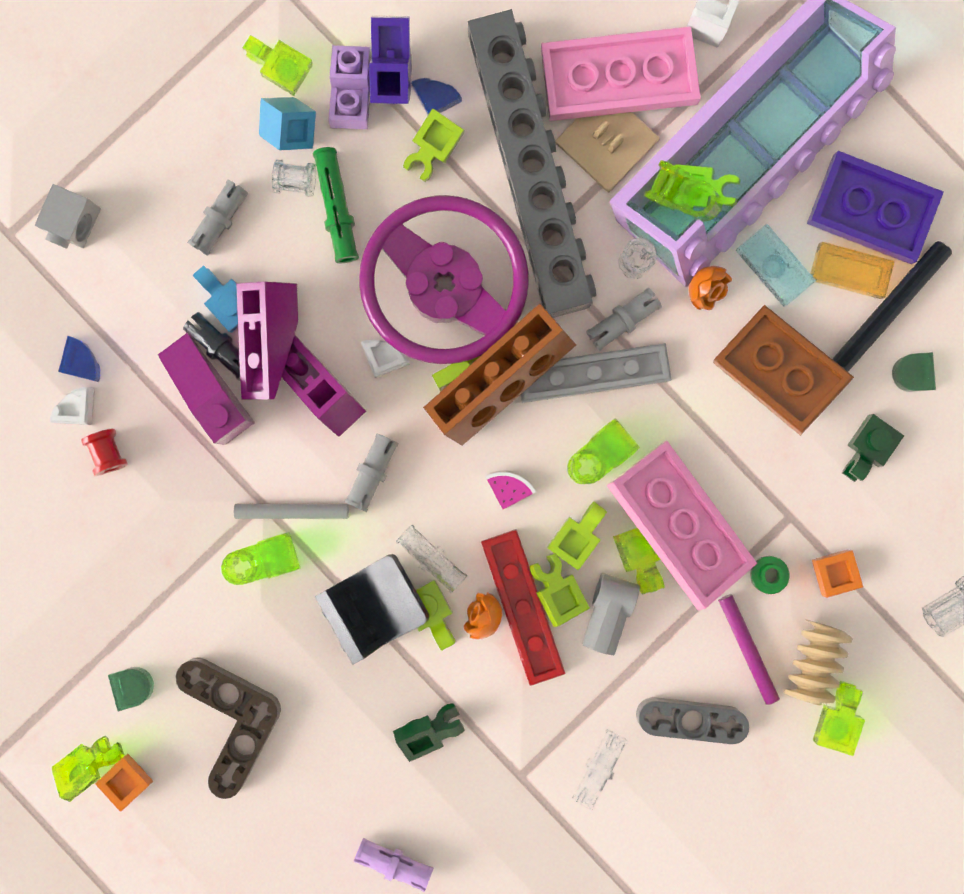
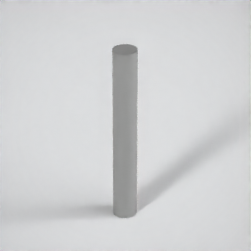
(291, 511)

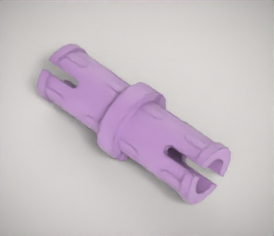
(393, 864)

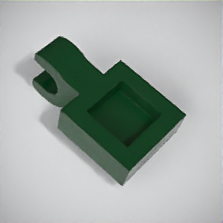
(873, 445)
(425, 736)

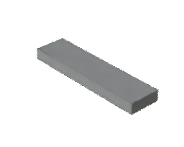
(601, 373)

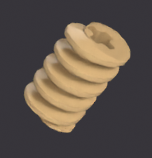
(819, 664)

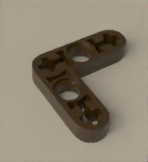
(241, 710)

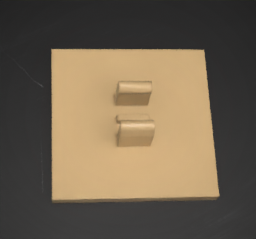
(607, 145)

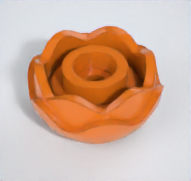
(708, 287)
(483, 616)

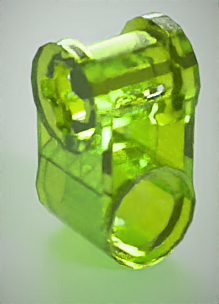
(677, 190)
(607, 451)
(266, 560)

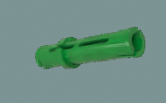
(343, 243)

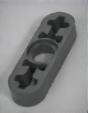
(720, 714)

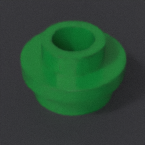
(758, 575)

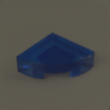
(435, 95)
(79, 360)

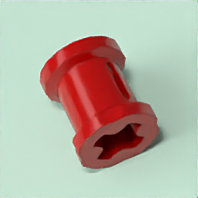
(104, 452)

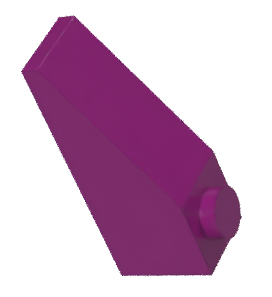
(265, 335)
(320, 389)
(205, 391)

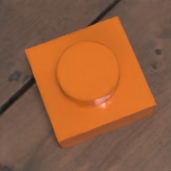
(837, 573)
(124, 782)

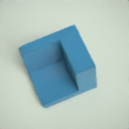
(287, 123)

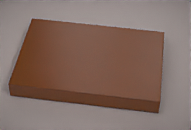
(783, 370)

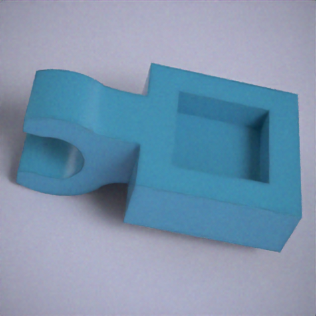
(222, 300)

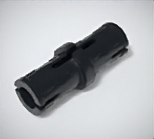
(218, 345)

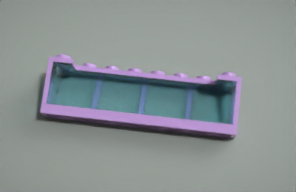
(764, 128)

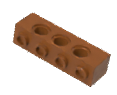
(499, 376)

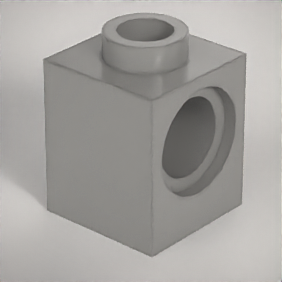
(67, 217)

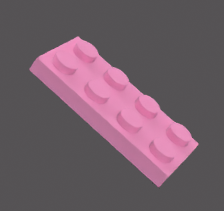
(620, 73)
(682, 525)

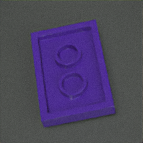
(875, 207)

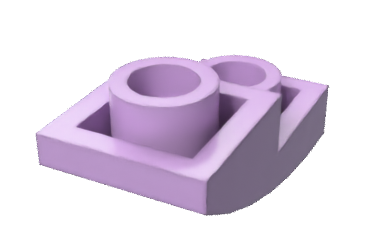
(349, 87)

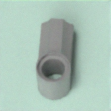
(612, 603)

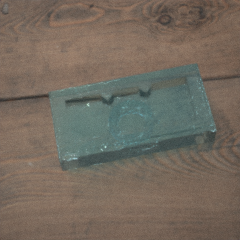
(775, 265)

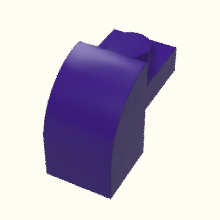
(391, 60)

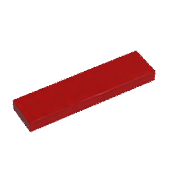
(523, 607)

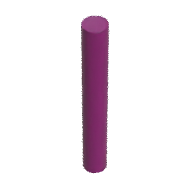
(749, 649)

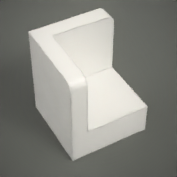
(711, 20)

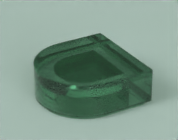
(915, 372)
(130, 687)

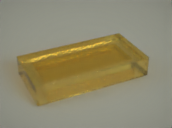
(852, 270)

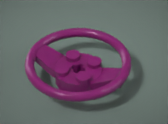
(426, 263)

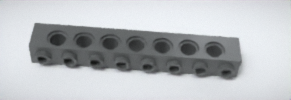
(502, 34)

